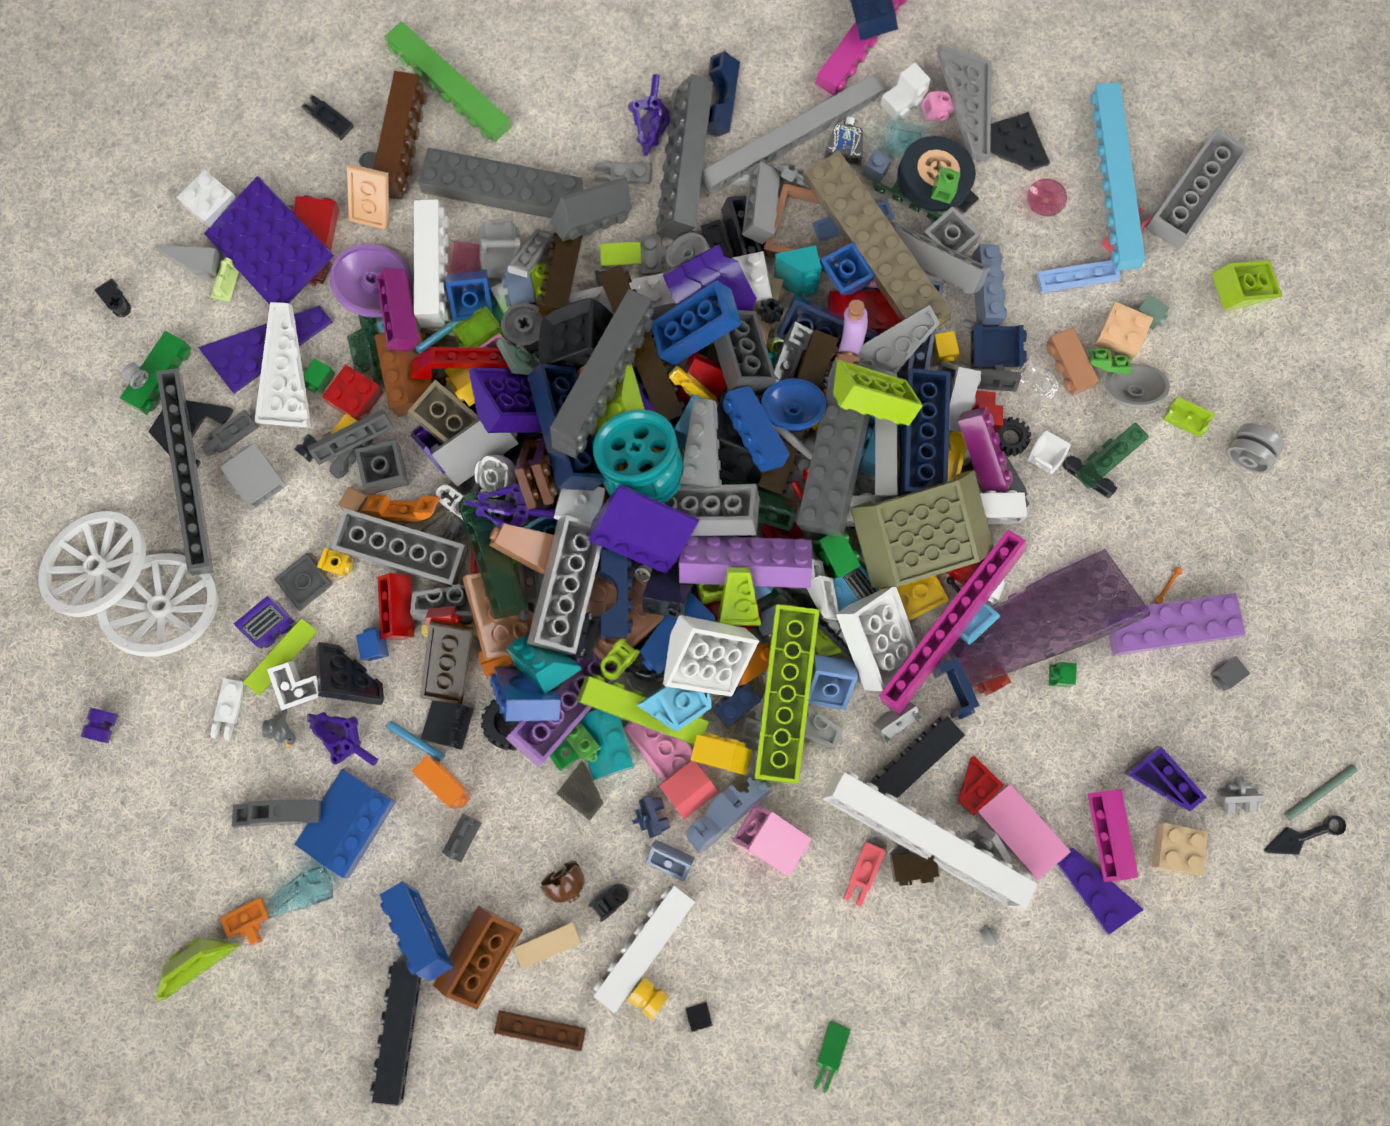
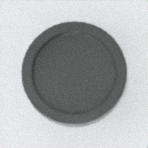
(367, 160)

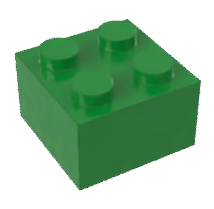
(835, 554)

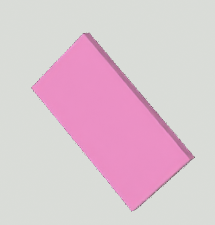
(660, 750)
(1023, 832)

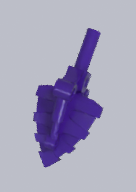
(648, 123)
(507, 507)
(342, 732)

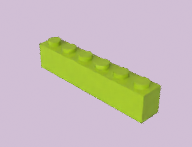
(623, 704)

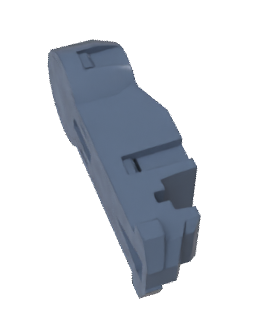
(725, 812)

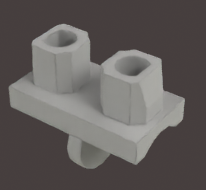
(1240, 793)

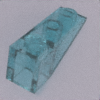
(304, 890)

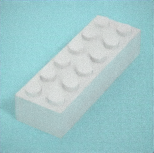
(430, 263)

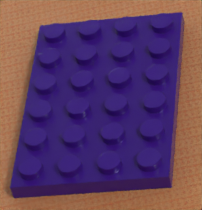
(268, 243)

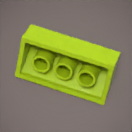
(875, 393)

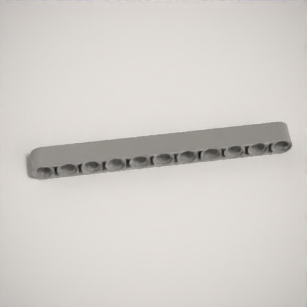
(792, 133)

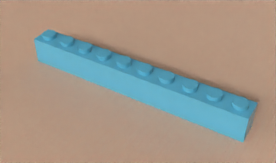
(1118, 177)

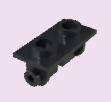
(587, 637)

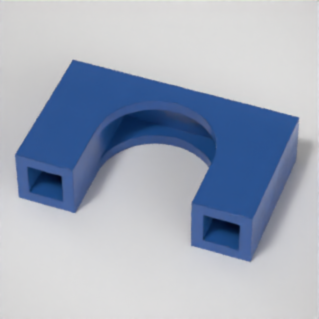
(521, 698)

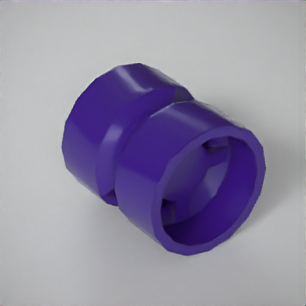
(99, 725)

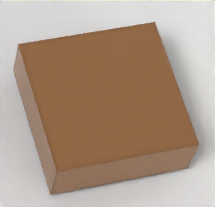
(352, 500)

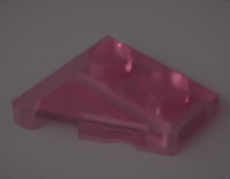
(465, 257)

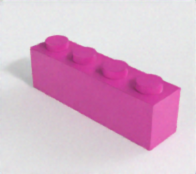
(1112, 835)

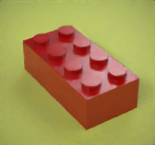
(879, 312)

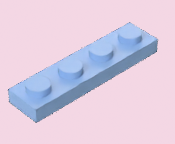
(1077, 276)

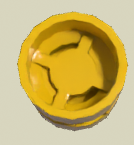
(648, 998)

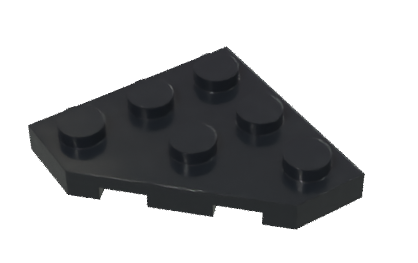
(1018, 142)
(345, 678)

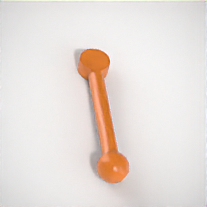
(1159, 599)

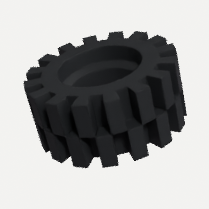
(1022, 432)

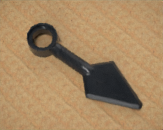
(1291, 841)

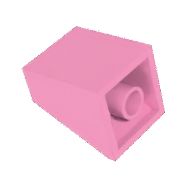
(772, 839)

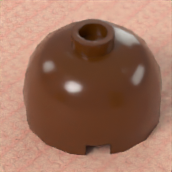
(564, 884)

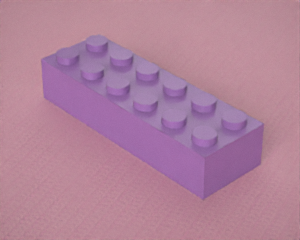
(770, 560)
(1181, 625)
(540, 738)

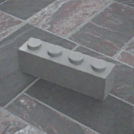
(761, 203)

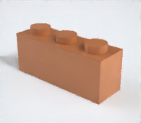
(1072, 362)

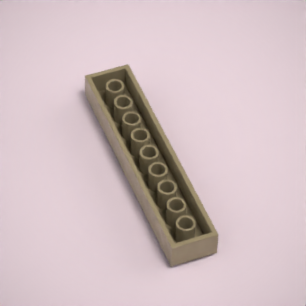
(864, 223)

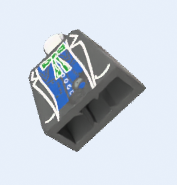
(847, 140)

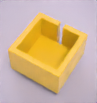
(722, 753)

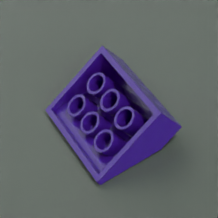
(504, 401)
(642, 529)

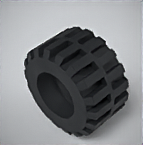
(491, 729)

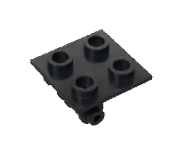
(447, 724)

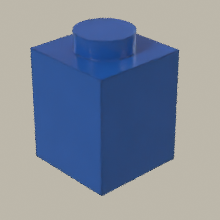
(371, 645)

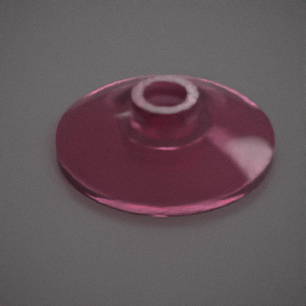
(1047, 189)

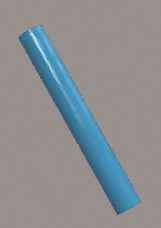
(436, 337)
(415, 741)

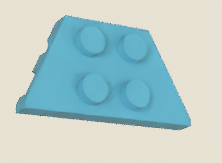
(676, 706)

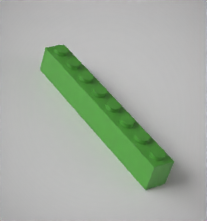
(447, 81)

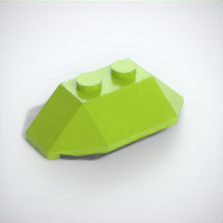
(191, 963)

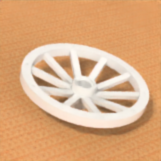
(95, 567)
(164, 615)

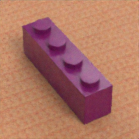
(397, 309)
(985, 450)

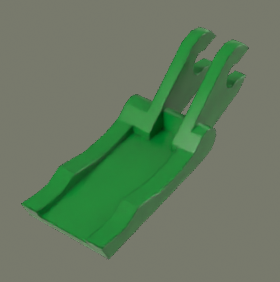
(831, 1052)

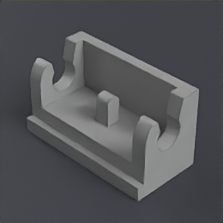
(894, 723)

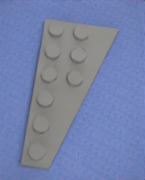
(970, 92)
(897, 344)

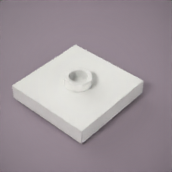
(579, 503)

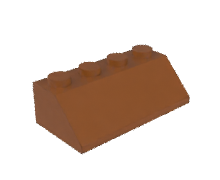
(396, 372)
(477, 957)

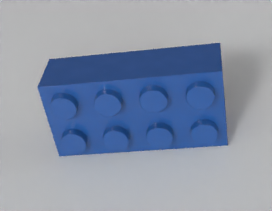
(695, 323)
(415, 931)

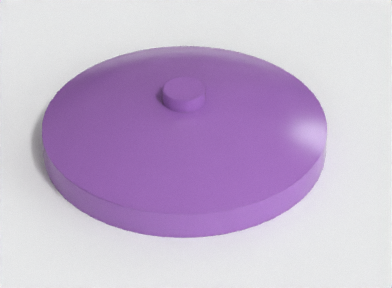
(356, 273)

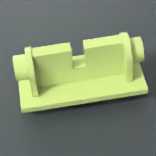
(225, 281)

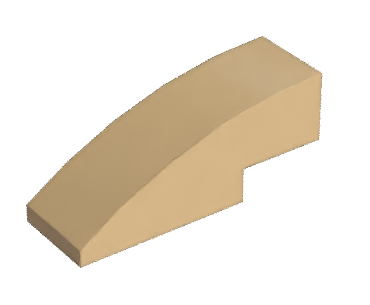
(548, 945)

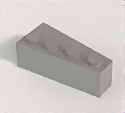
(438, 598)

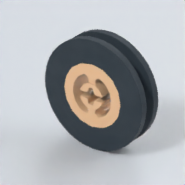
(918, 172)

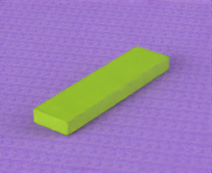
(282, 653)

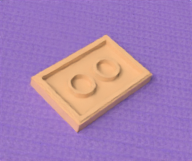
(368, 196)

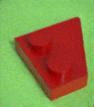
(978, 786)

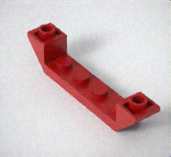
(455, 358)

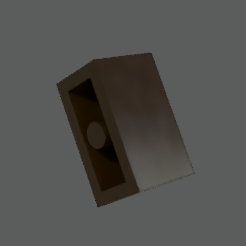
(913, 867)

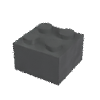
(381, 467)

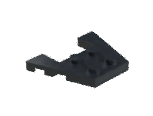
(197, 413)

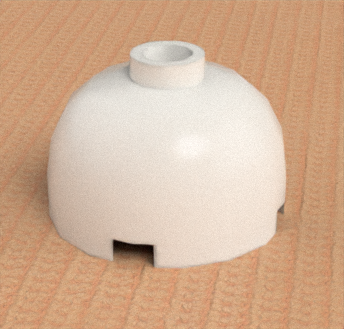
(495, 473)

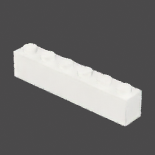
(644, 948)

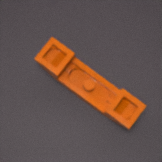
(400, 511)

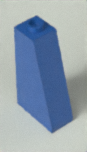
(656, 647)

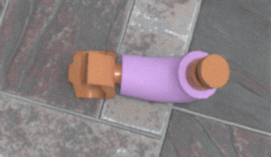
(853, 333)

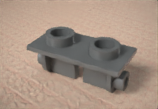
(461, 837)

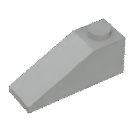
(198, 260)

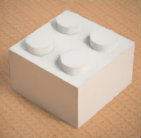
(206, 198)

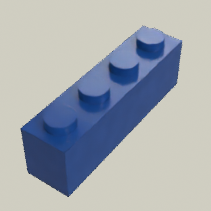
(755, 429)

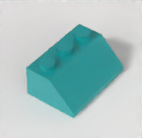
(799, 270)
(540, 665)
(610, 736)

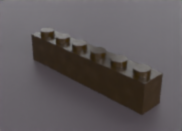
(558, 274)

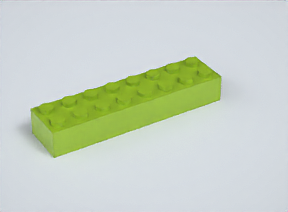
(786, 694)

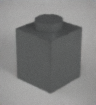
(1229, 674)

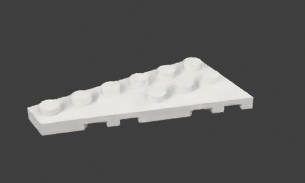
(282, 385)

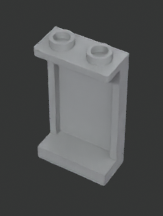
(468, 447)

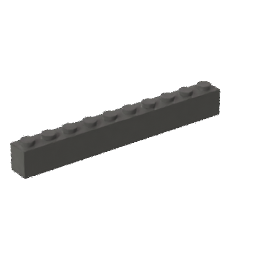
(185, 472)

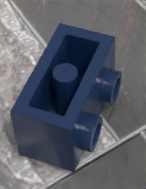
(738, 705)

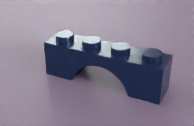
(724, 74)
(615, 622)

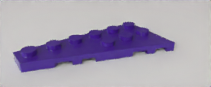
(241, 355)

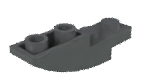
(276, 812)

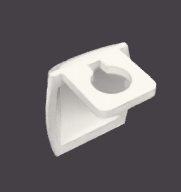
(1049, 452)

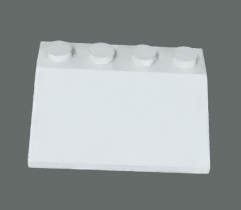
(877, 636)
(707, 656)

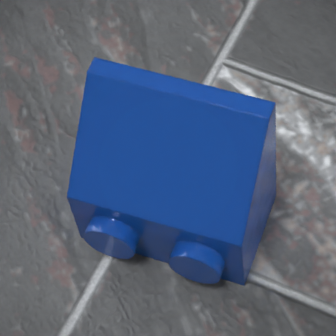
(847, 269)
(468, 293)

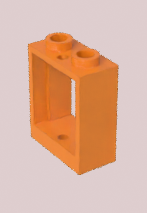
(441, 783)

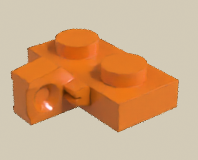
(246, 921)

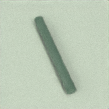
(1321, 792)

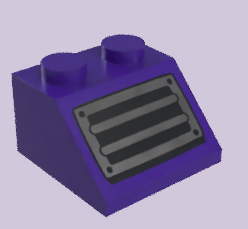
(264, 622)

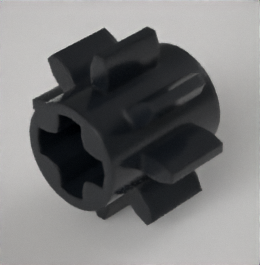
(770, 311)

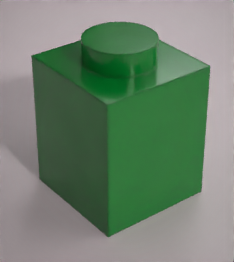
(318, 376)

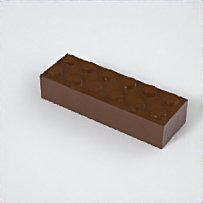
(400, 131)

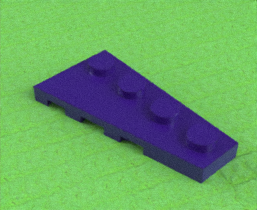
(1104, 899)

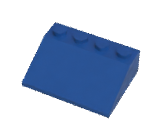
(347, 824)

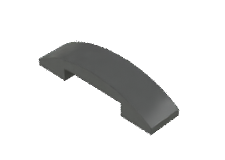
(791, 350)

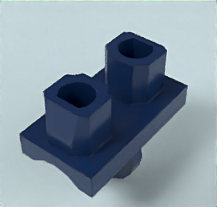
(647, 816)

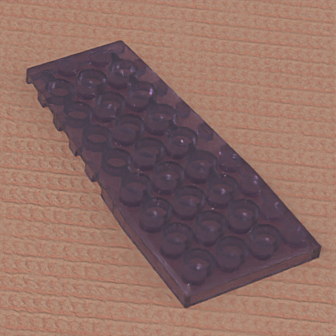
(1053, 618)

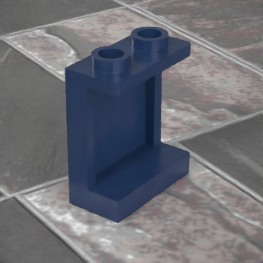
(998, 346)
(960, 685)

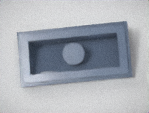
(669, 860)

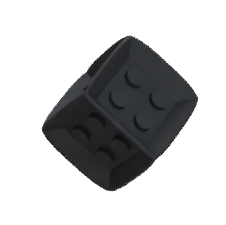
(572, 333)
(733, 455)

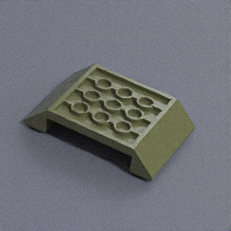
(923, 532)

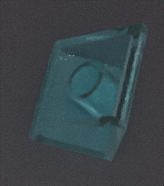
(900, 136)

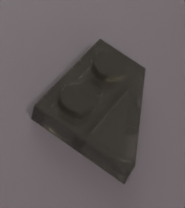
(581, 792)

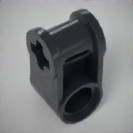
(113, 298)
(609, 902)

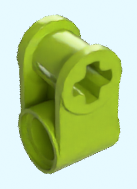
(621, 656)

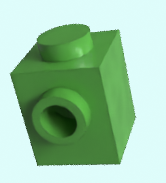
(945, 185)

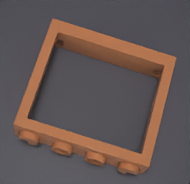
(796, 192)

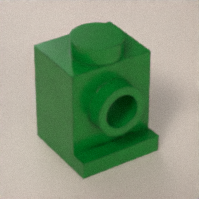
(1062, 674)
(561, 761)

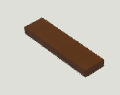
(540, 1030)

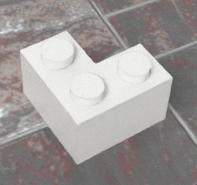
(907, 93)
(289, 687)

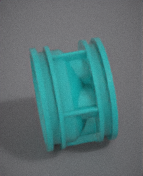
(630, 439)

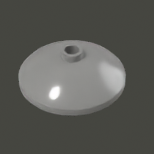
(1140, 389)

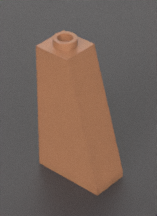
(523, 545)

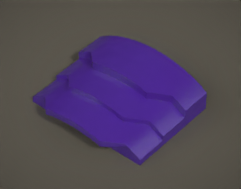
(705, 269)

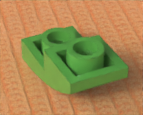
(1104, 360)

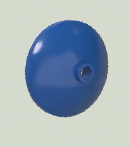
(794, 404)

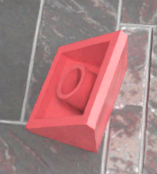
(688, 789)

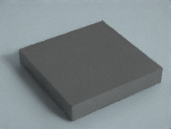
(303, 581)

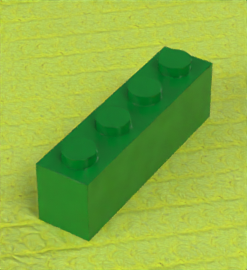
(165, 355)

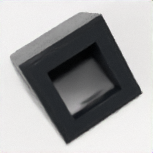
(699, 1017)

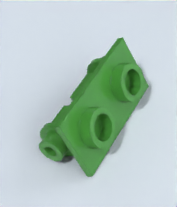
(583, 743)

